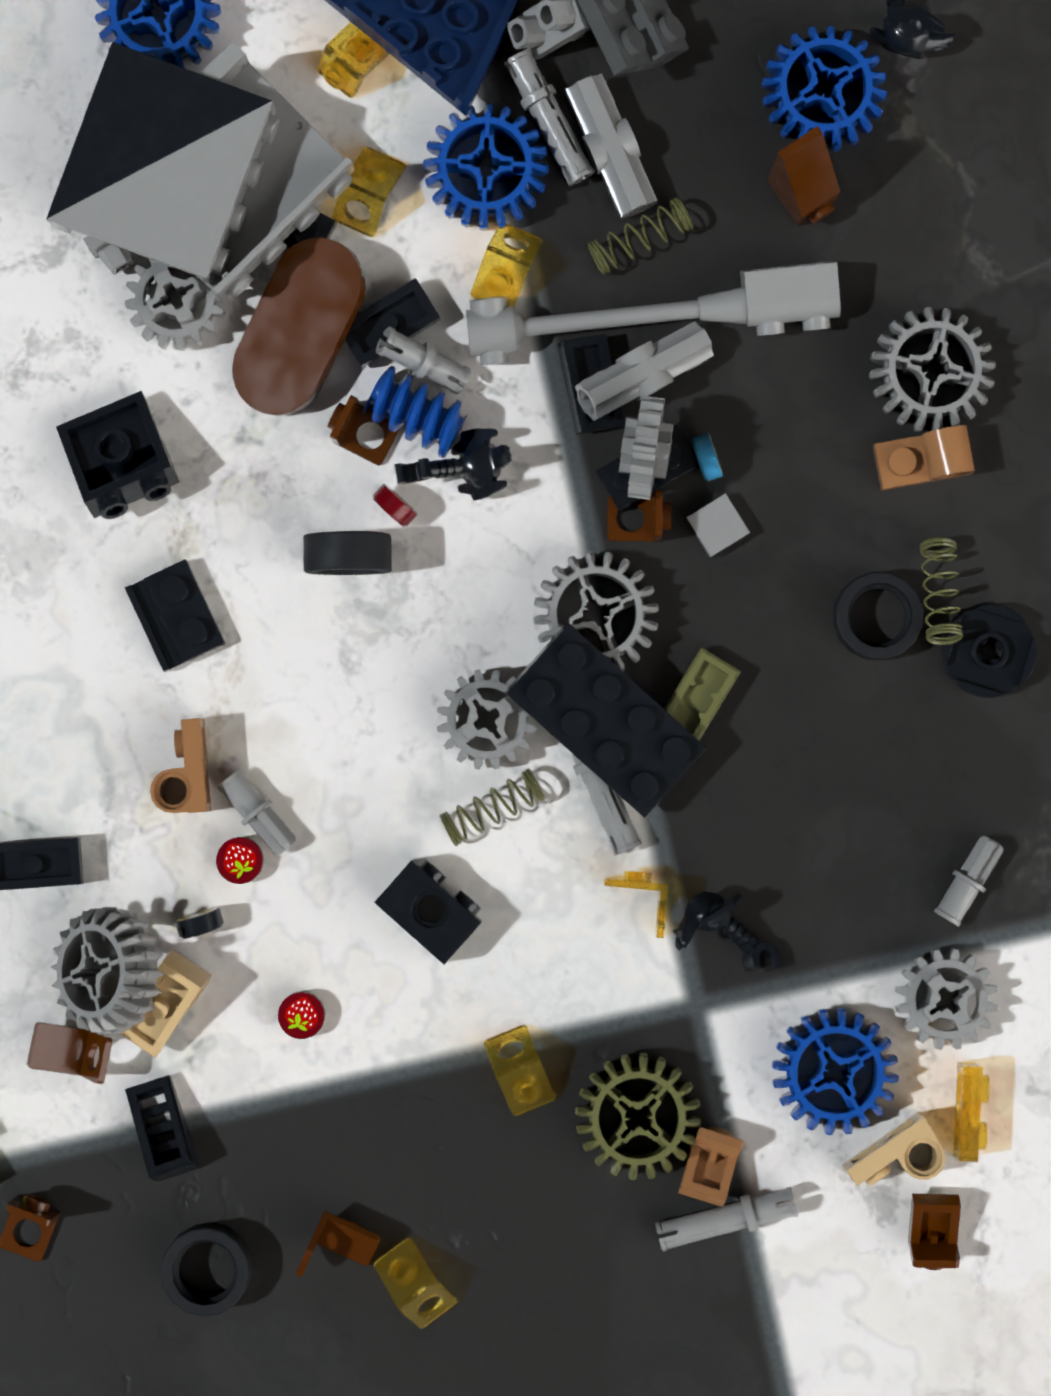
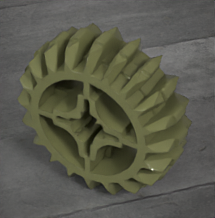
(667, 1142)

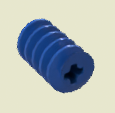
(415, 411)

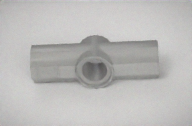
(611, 146)
(644, 370)

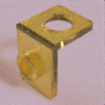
(371, 184)
(504, 266)
(642, 880)
(520, 1076)
(412, 1283)

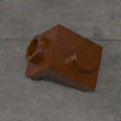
(934, 1231)

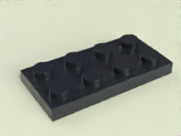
(605, 720)

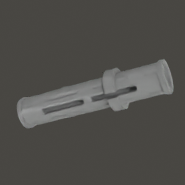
(554, 127)
(610, 810)
(727, 1219)

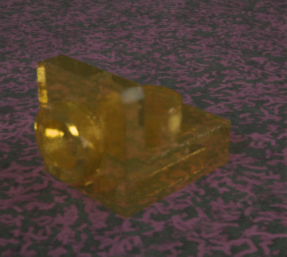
(350, 59)

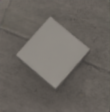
(717, 525)

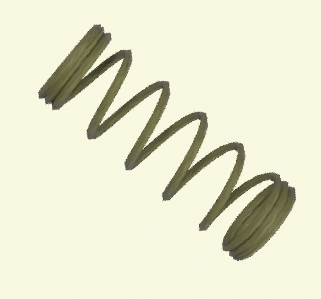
(680, 219)
(944, 627)
(531, 785)

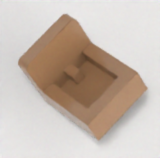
(710, 1165)

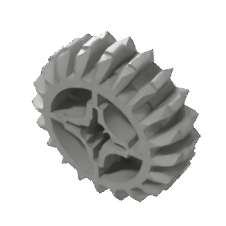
(913, 364)
(632, 598)
(107, 970)

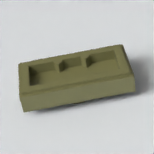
(701, 692)

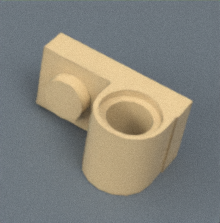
(180, 989)
(873, 1161)

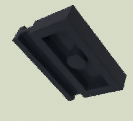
(175, 615)

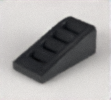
(156, 1170)

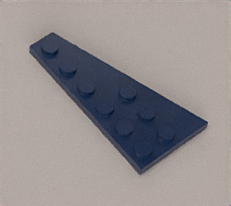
(437, 40)

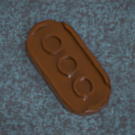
(298, 326)

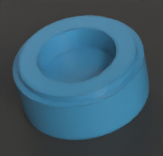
(707, 457)

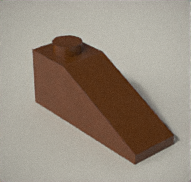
(805, 178)

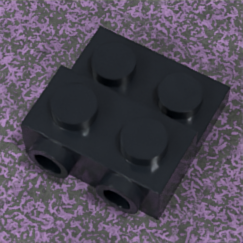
(118, 456)

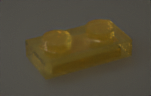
(969, 1132)

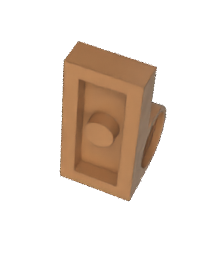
(924, 458)
(191, 745)

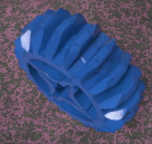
(142, 22)
(816, 71)
(507, 167)
(816, 1081)

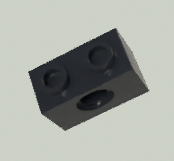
(439, 937)

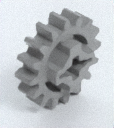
(157, 311)
(646, 447)
(468, 731)
(965, 985)

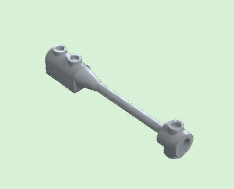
(765, 300)

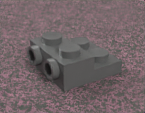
(635, 33)

